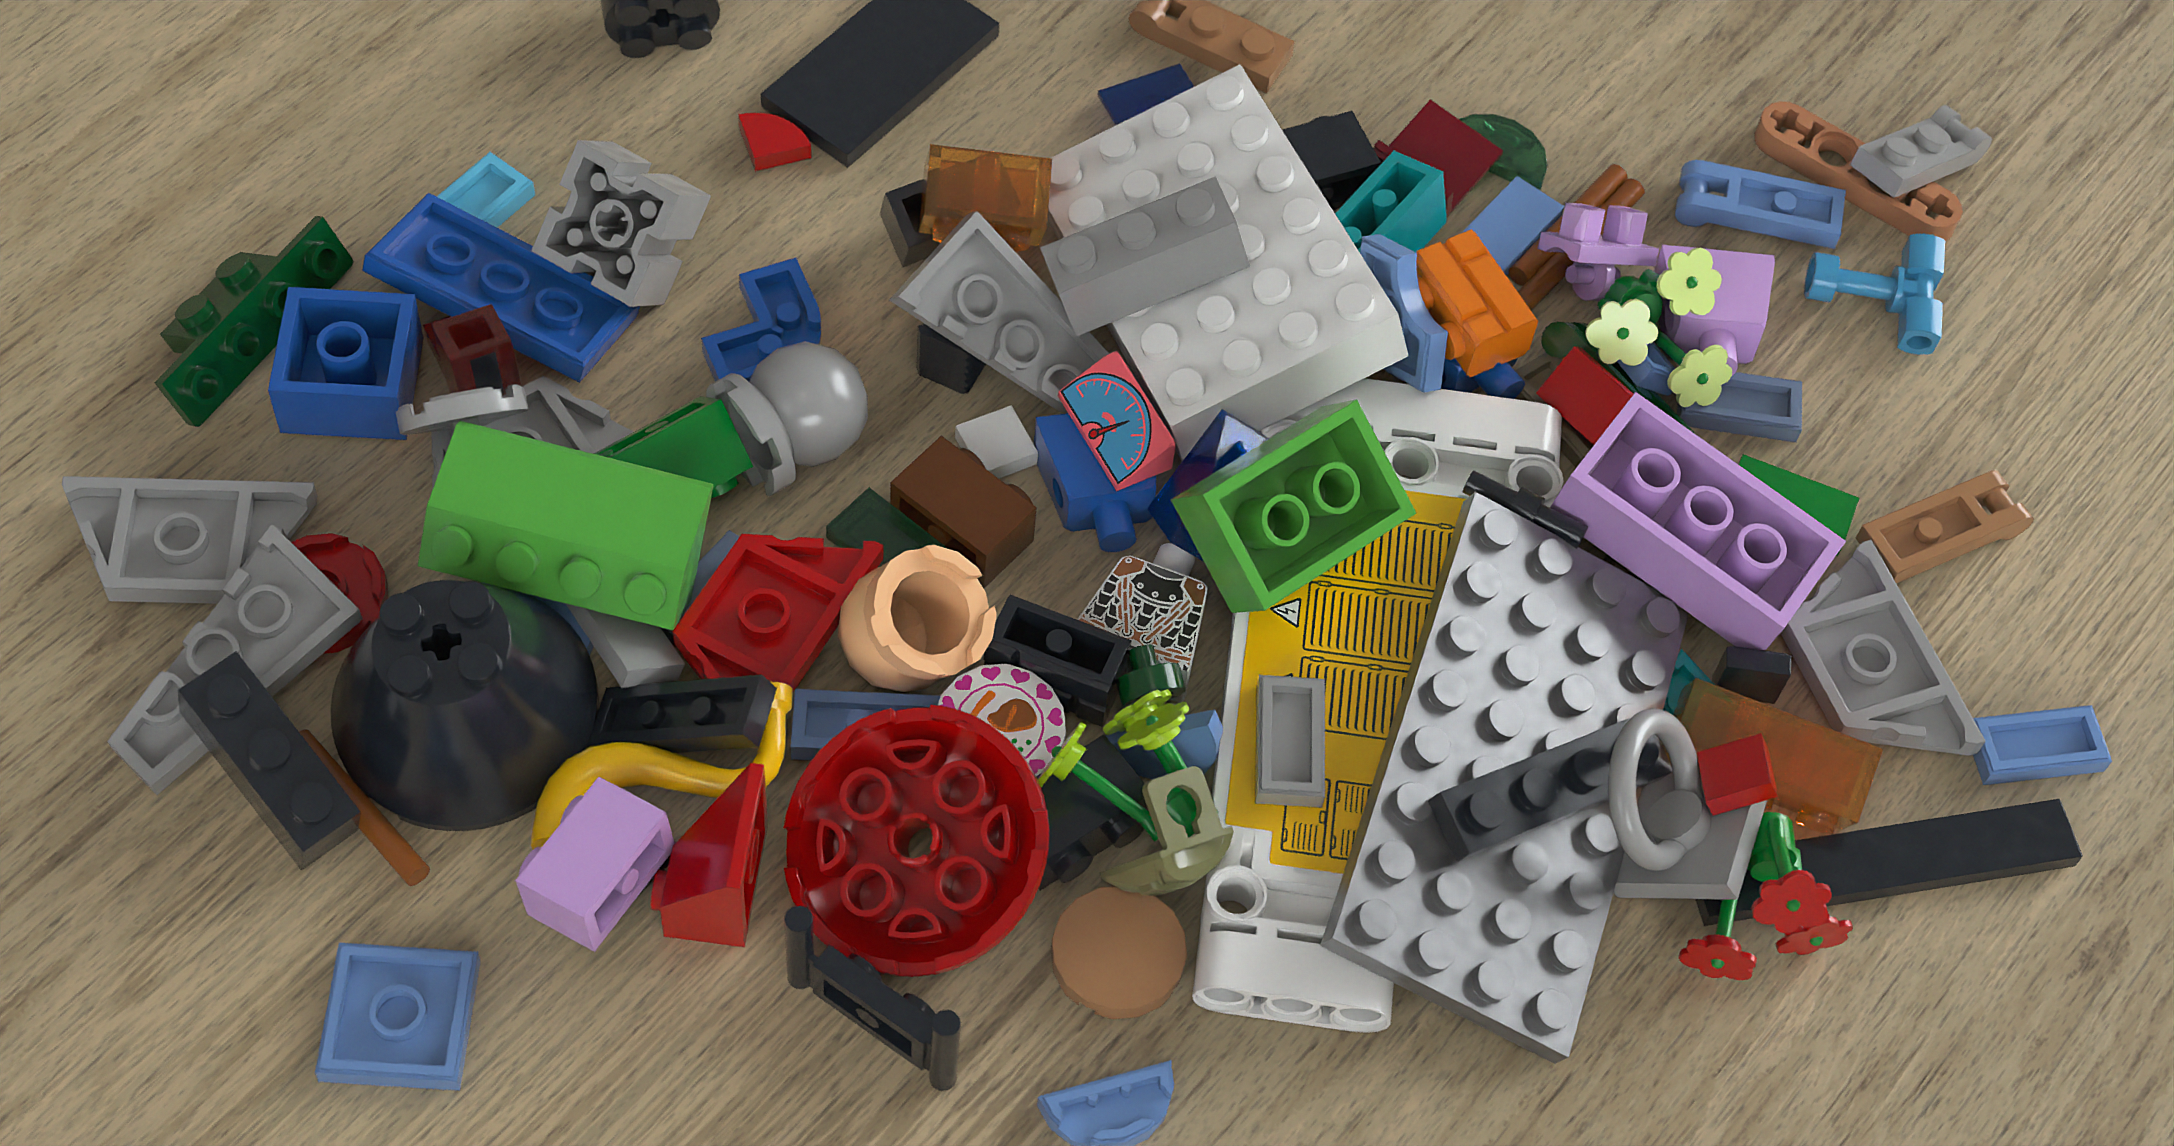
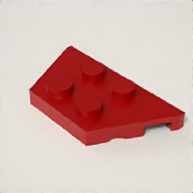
(771, 607)

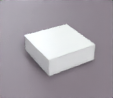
(998, 442)

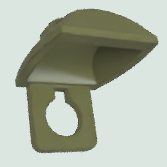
(1182, 857)

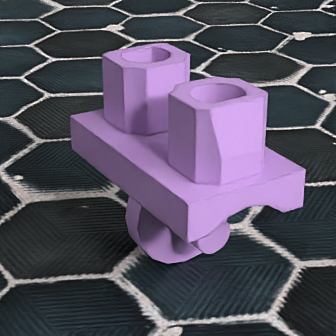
(1595, 253)

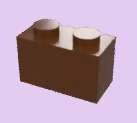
(966, 507)

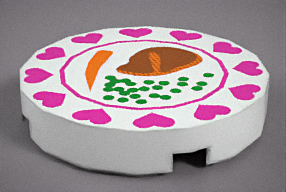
(1015, 705)

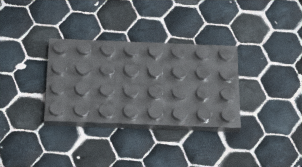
(1511, 661)

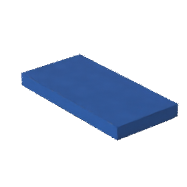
(468, 264)

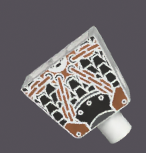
(1153, 606)

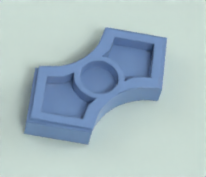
(1424, 338)

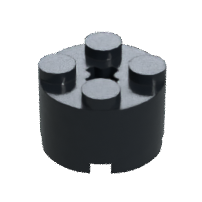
(656, 23)

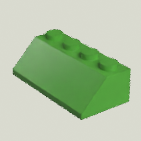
(566, 525)

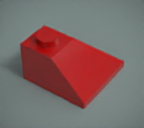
(716, 867)

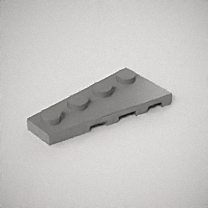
(998, 311)
(278, 620)

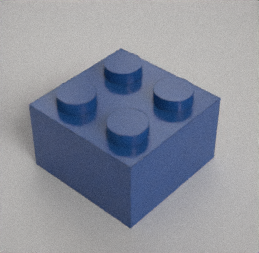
(345, 362)

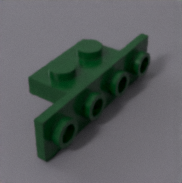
(240, 316)

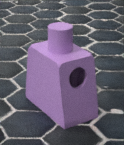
(1738, 308)

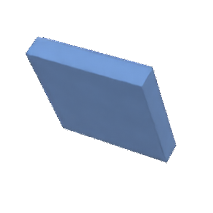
(398, 1016)

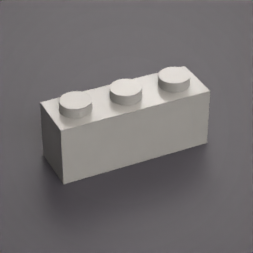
(1146, 256)

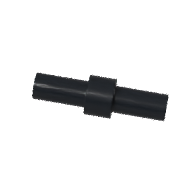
(1527, 505)

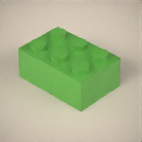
(1294, 507)

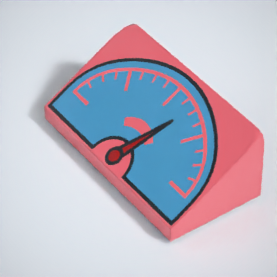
(1118, 422)

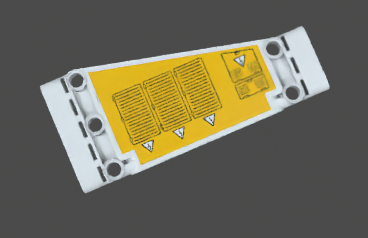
(1360, 636)

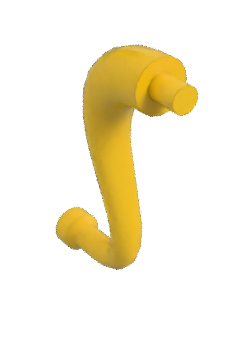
(647, 765)

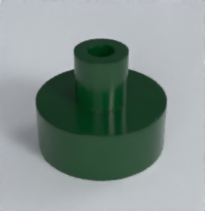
(1148, 676)

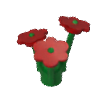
(1787, 900)

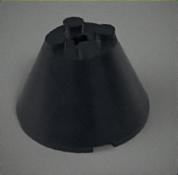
(462, 704)

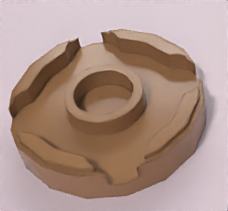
(1118, 952)

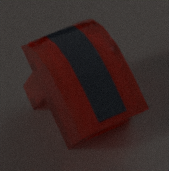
(473, 350)

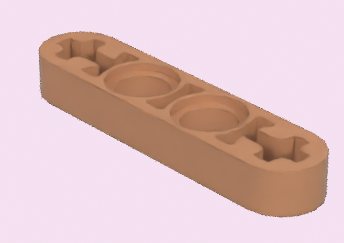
(1790, 150)

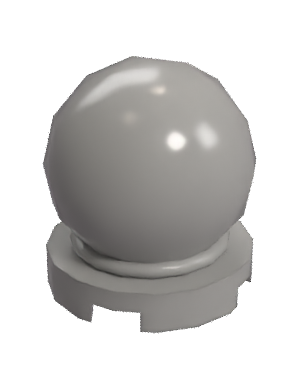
(796, 409)

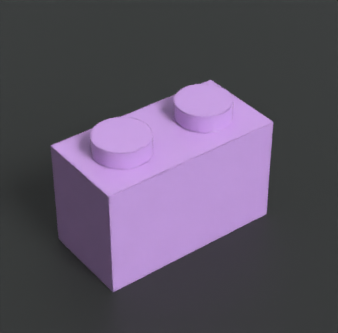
(595, 863)

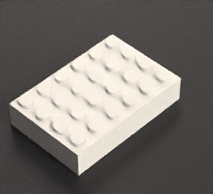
(1262, 337)

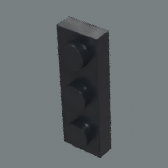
(686, 714)

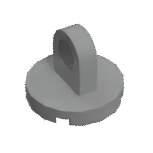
(468, 406)

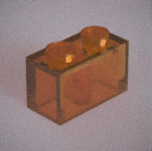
(1002, 187)

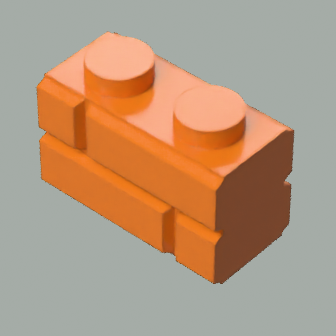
(1474, 303)

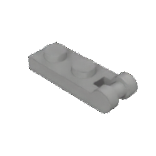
(1921, 153)

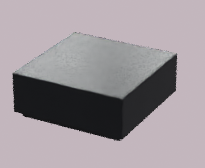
(1753, 673)

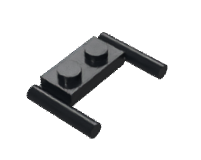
(858, 993)

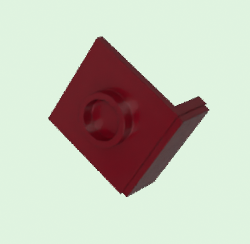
(1447, 145)

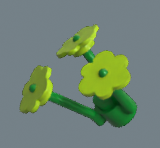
(1147, 724)

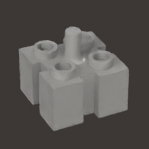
(621, 223)

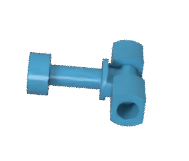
(1906, 291)

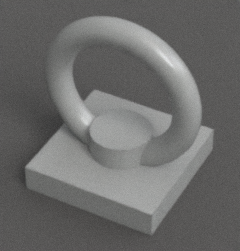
(1670, 835)

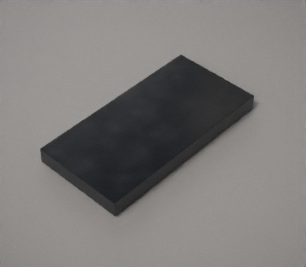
(877, 71)

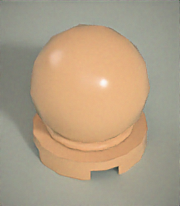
(916, 620)

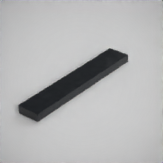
(1927, 855)

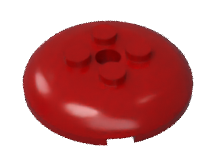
(866, 802)

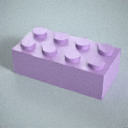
(1697, 526)

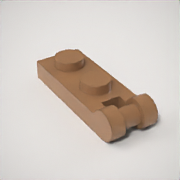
(1214, 37)
(1946, 525)

